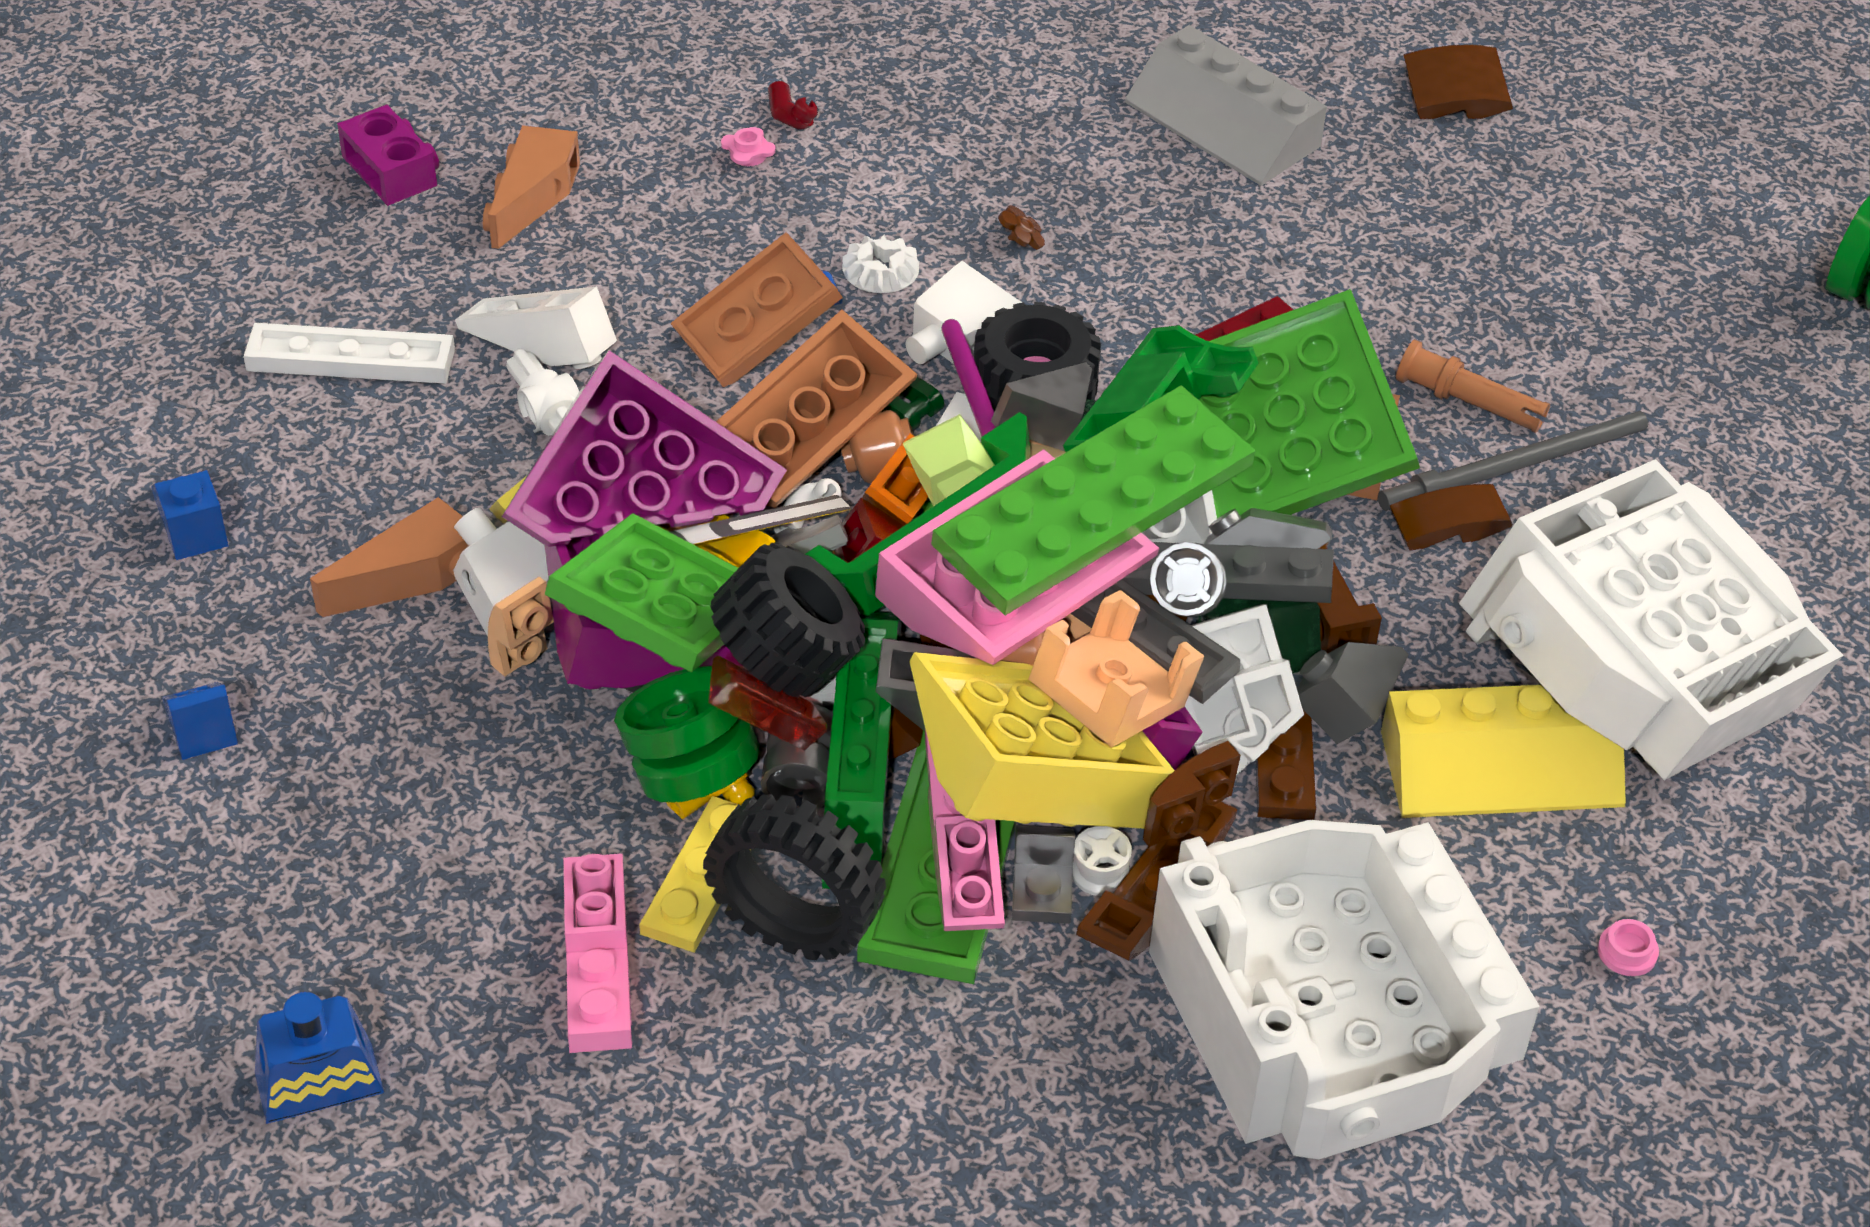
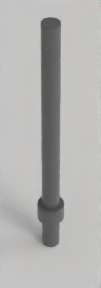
(1515, 459)

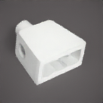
(960, 296)
(495, 562)

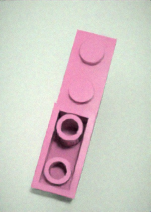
(964, 862)
(596, 954)

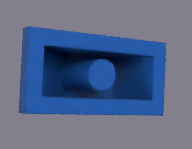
(190, 514)

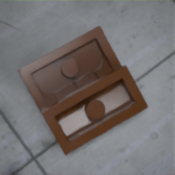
(1457, 80)

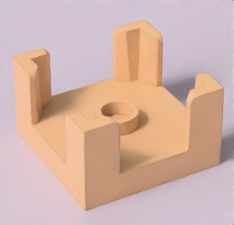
(1108, 678)

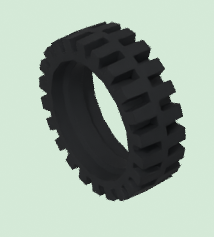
(817, 845)

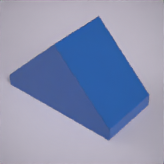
(201, 719)

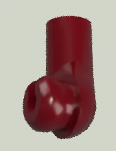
(782, 109)

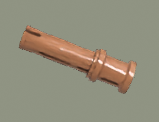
(1450, 378)

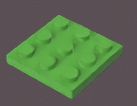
(647, 590)

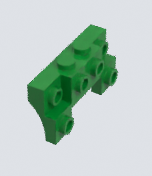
(1161, 364)

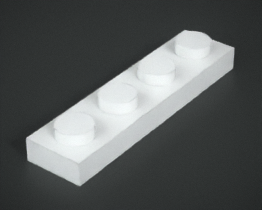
(349, 353)

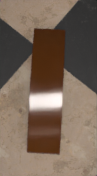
(1124, 918)

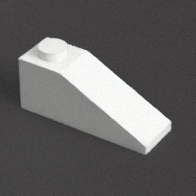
(552, 325)

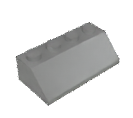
(1228, 105)

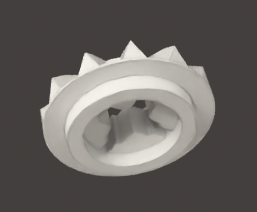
(875, 276)

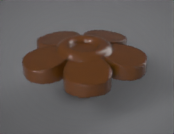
(1024, 229)

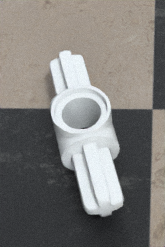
(542, 391)

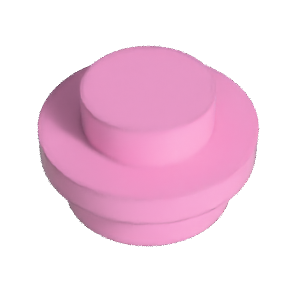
(1628, 948)

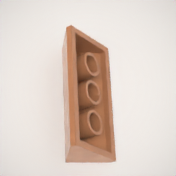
(818, 399)

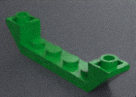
(1007, 447)
(861, 740)

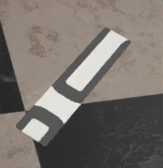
(762, 519)

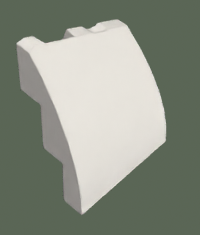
(1258, 699)

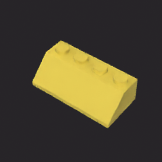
(1496, 753)

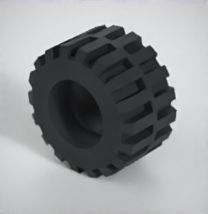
(1031, 332)
(787, 620)

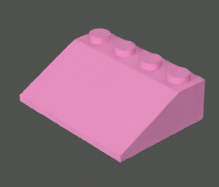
(946, 607)

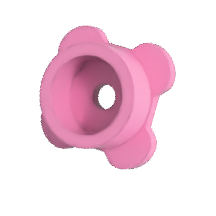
(748, 146)

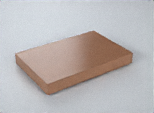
(756, 310)

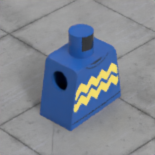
(313, 1057)

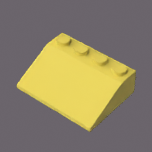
(1021, 756)

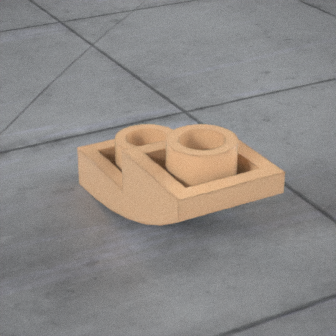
(518, 627)

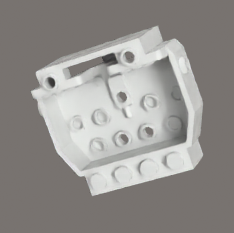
(1651, 618)
(1294, 919)

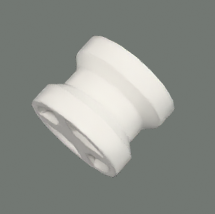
(1096, 847)

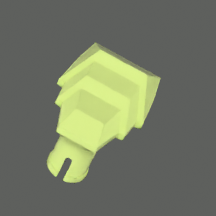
(947, 458)

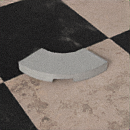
(826, 533)

